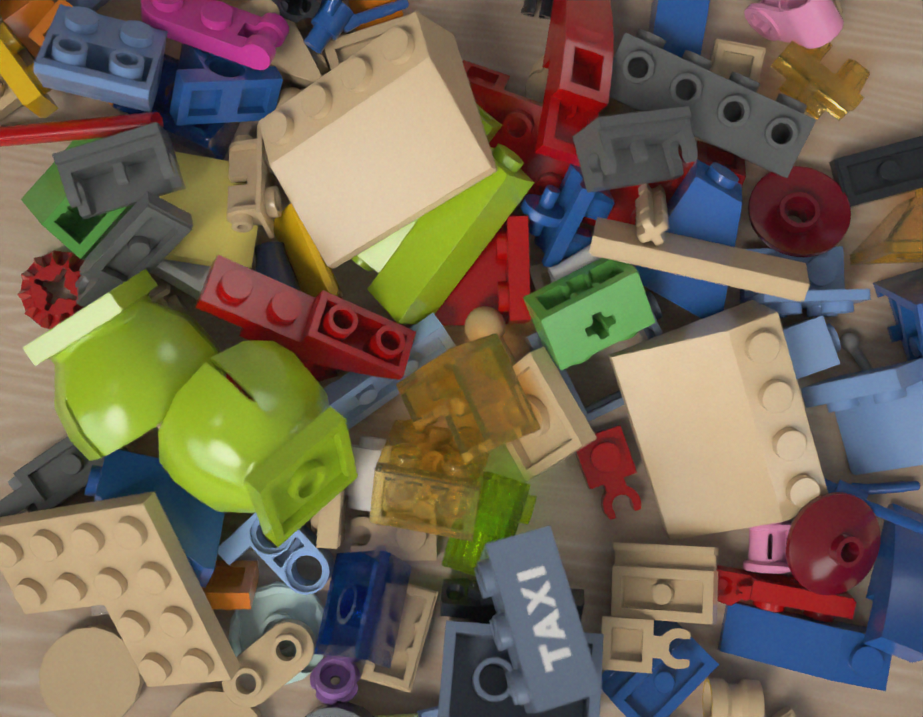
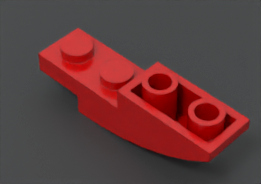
(578, 74)
(313, 328)

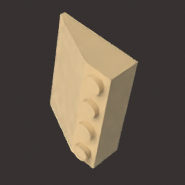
(379, 139)
(721, 423)

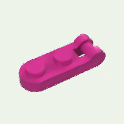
(219, 29)

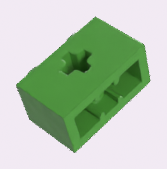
(589, 310)

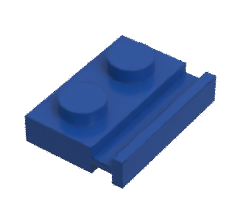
(663, 689)

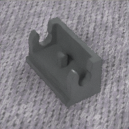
(635, 148)
(119, 170)

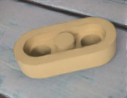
(269, 665)

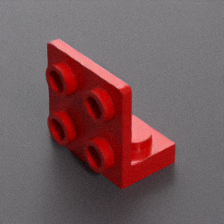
(495, 279)

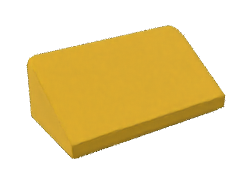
(304, 256)

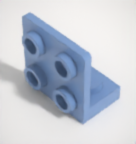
(826, 289)
(876, 414)

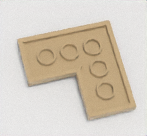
(132, 564)

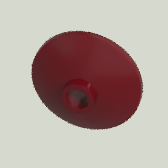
(808, 196)
(819, 536)

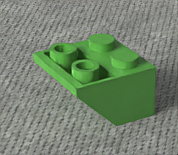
(51, 208)

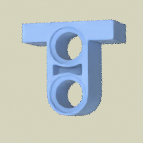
(282, 558)

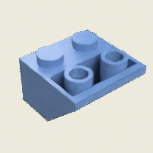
(102, 58)

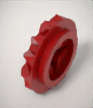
(37, 298)

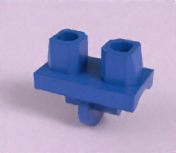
(559, 212)

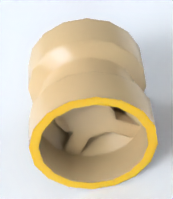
(731, 699)

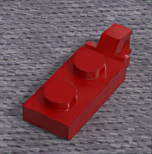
(778, 591)

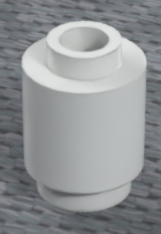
(366, 458)

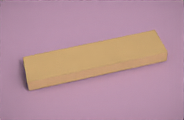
(702, 260)

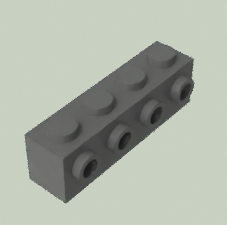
(722, 109)

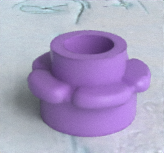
(327, 669)

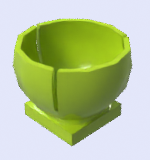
(120, 365)
(261, 456)

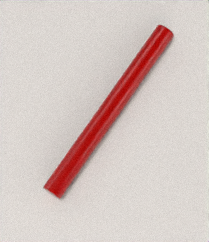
(75, 129)

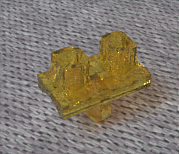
(817, 85)

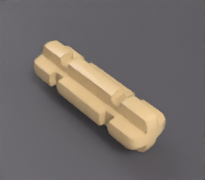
(651, 214)

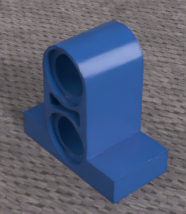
(221, 90)

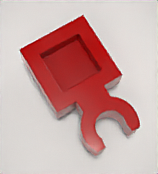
(606, 464)

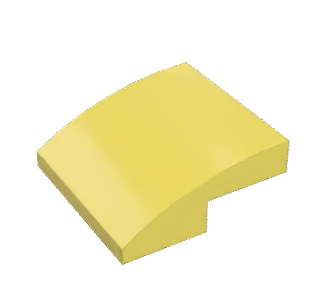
(207, 202)

